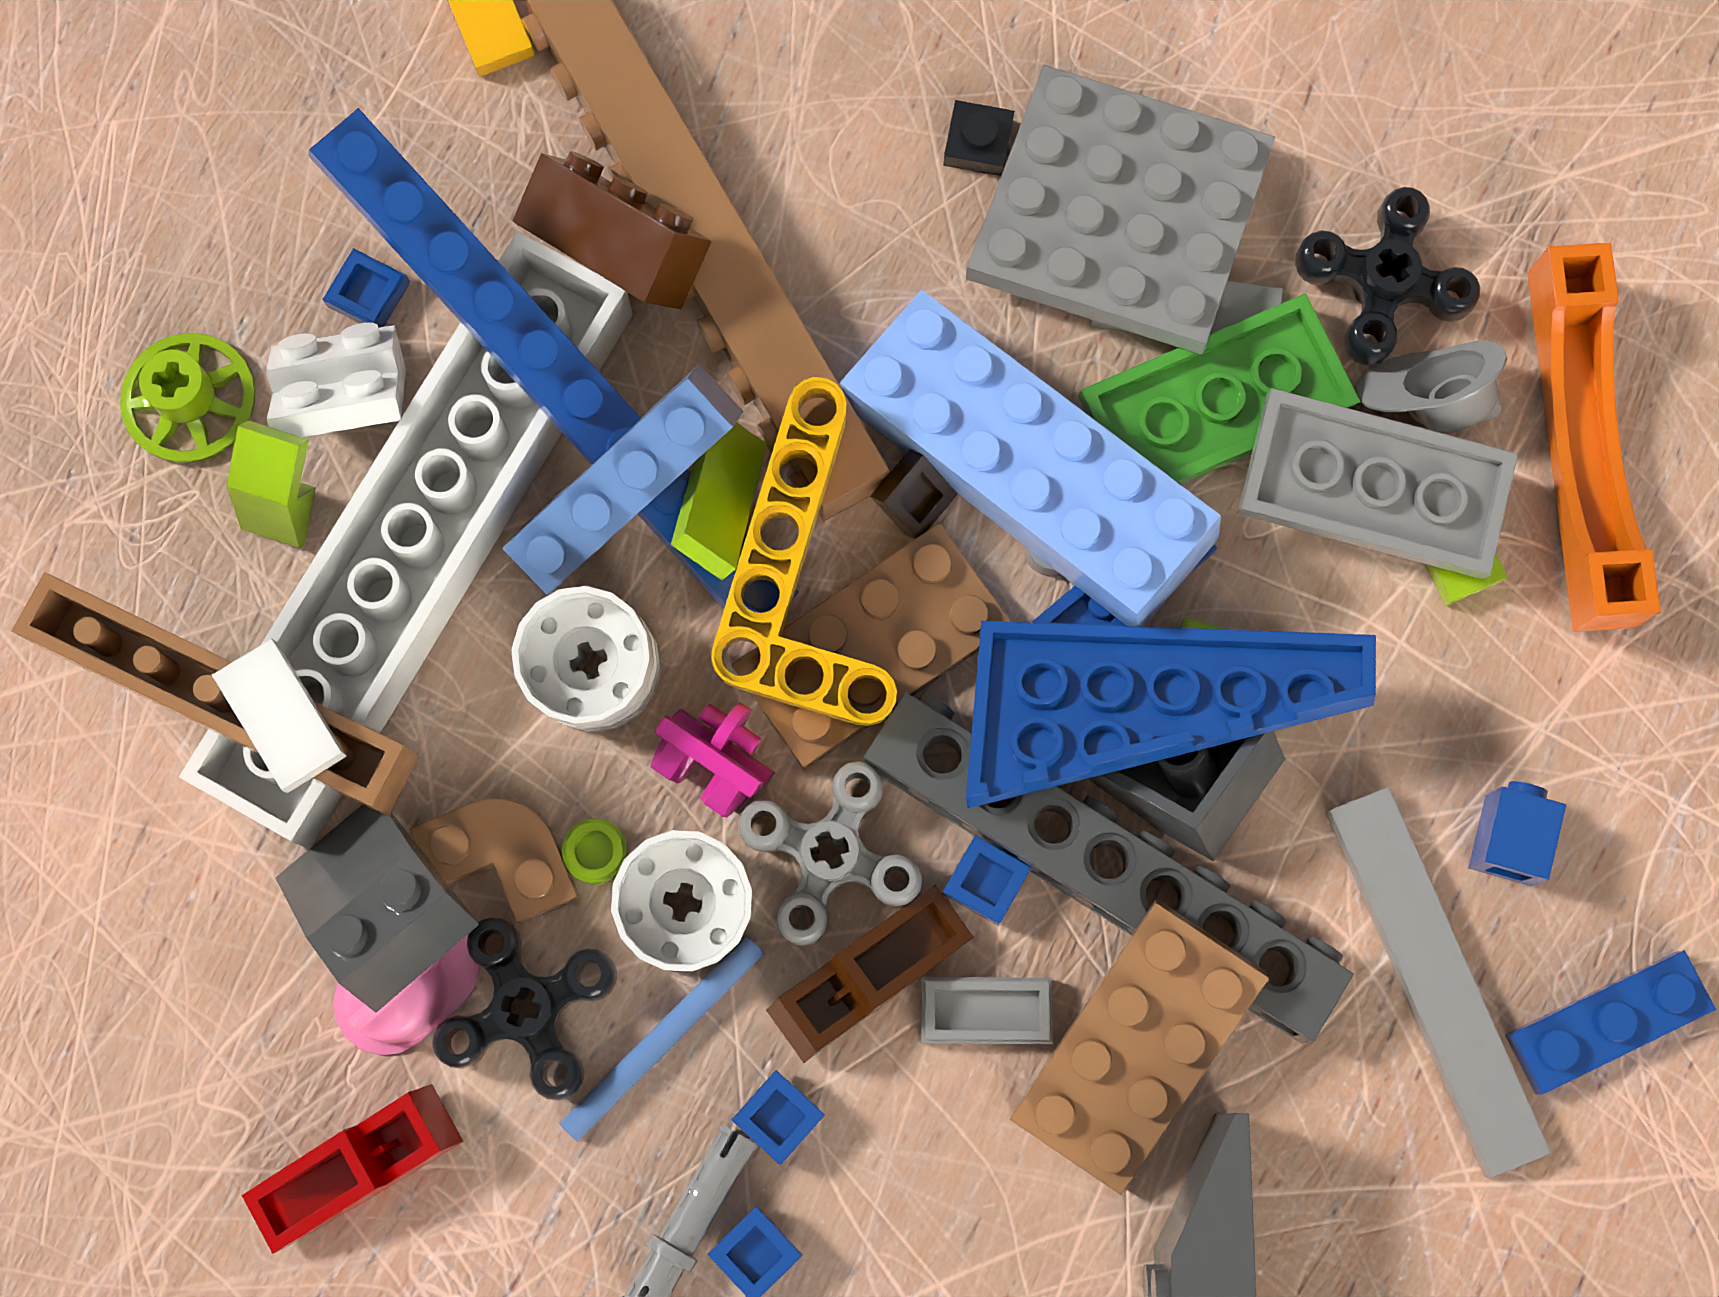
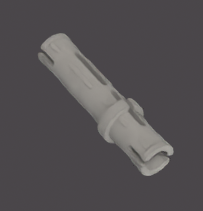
(694, 1213)

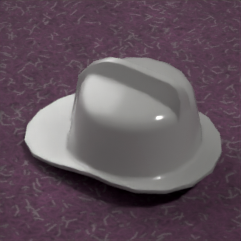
(1438, 387)

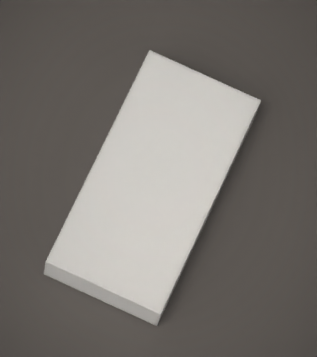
(279, 715)

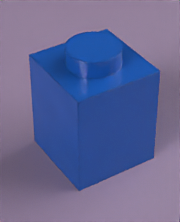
(1518, 834)

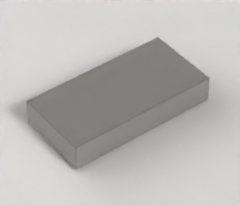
(986, 1010)

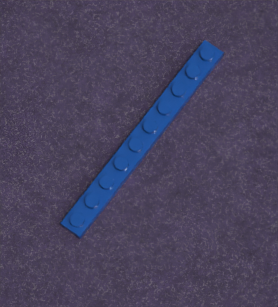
(500, 316)

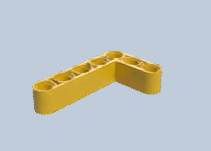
(784, 568)

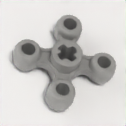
(842, 828)

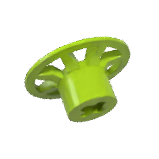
(183, 393)

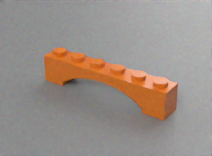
(1603, 551)

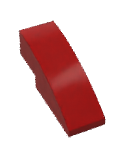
(352, 1167)

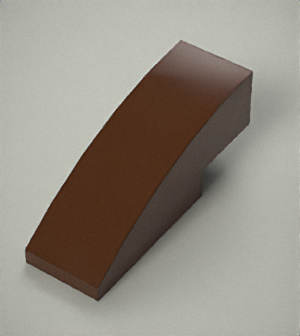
(869, 973)

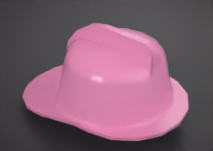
(414, 1010)

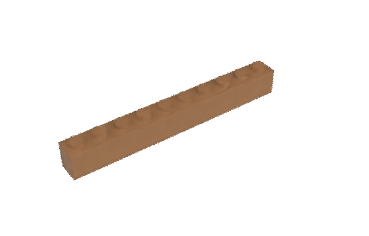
(734, 287)

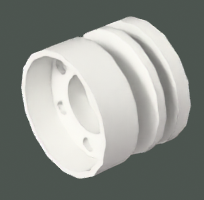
(554, 644)
(662, 867)

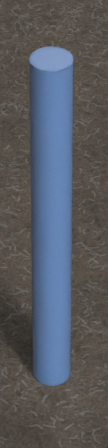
(661, 1038)

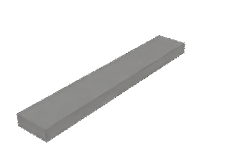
(1438, 983)

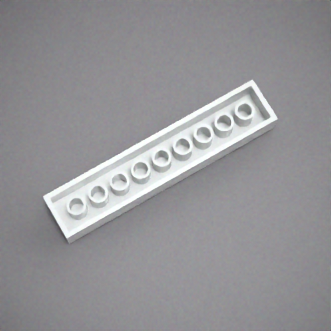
(414, 536)

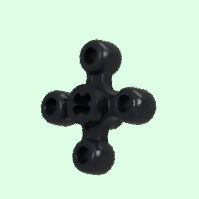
(1384, 295)
(536, 1035)

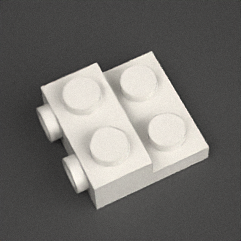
(336, 380)

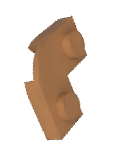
(502, 837)

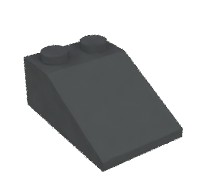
(1200, 793)
(374, 906)
(1210, 1229)

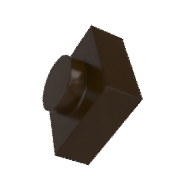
(914, 494)

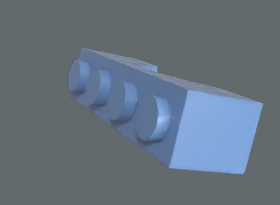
(624, 479)

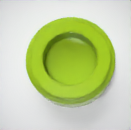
(594, 851)

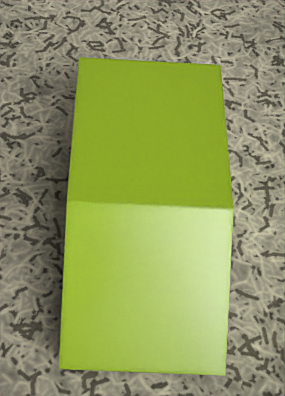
(268, 484)

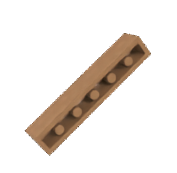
(181, 680)

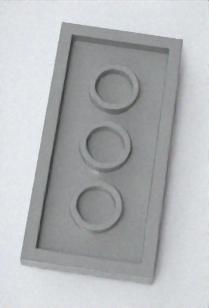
(1378, 483)

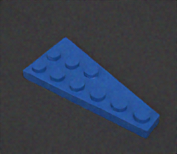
(1110, 697)

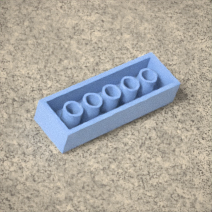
(1032, 461)

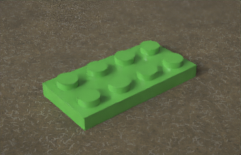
(1205, 409)

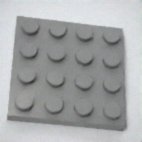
(1121, 209)

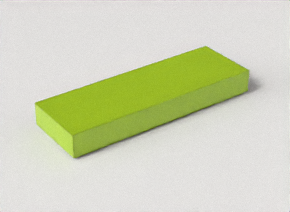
(720, 501)

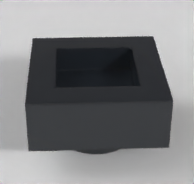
(978, 138)

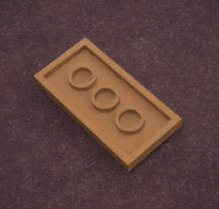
(906, 615)
(1139, 1046)

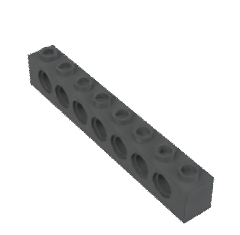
(1315, 974)

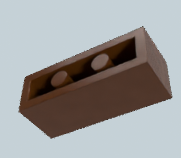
(612, 229)

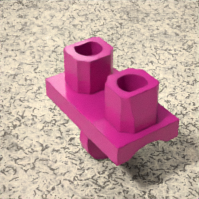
(690, 741)

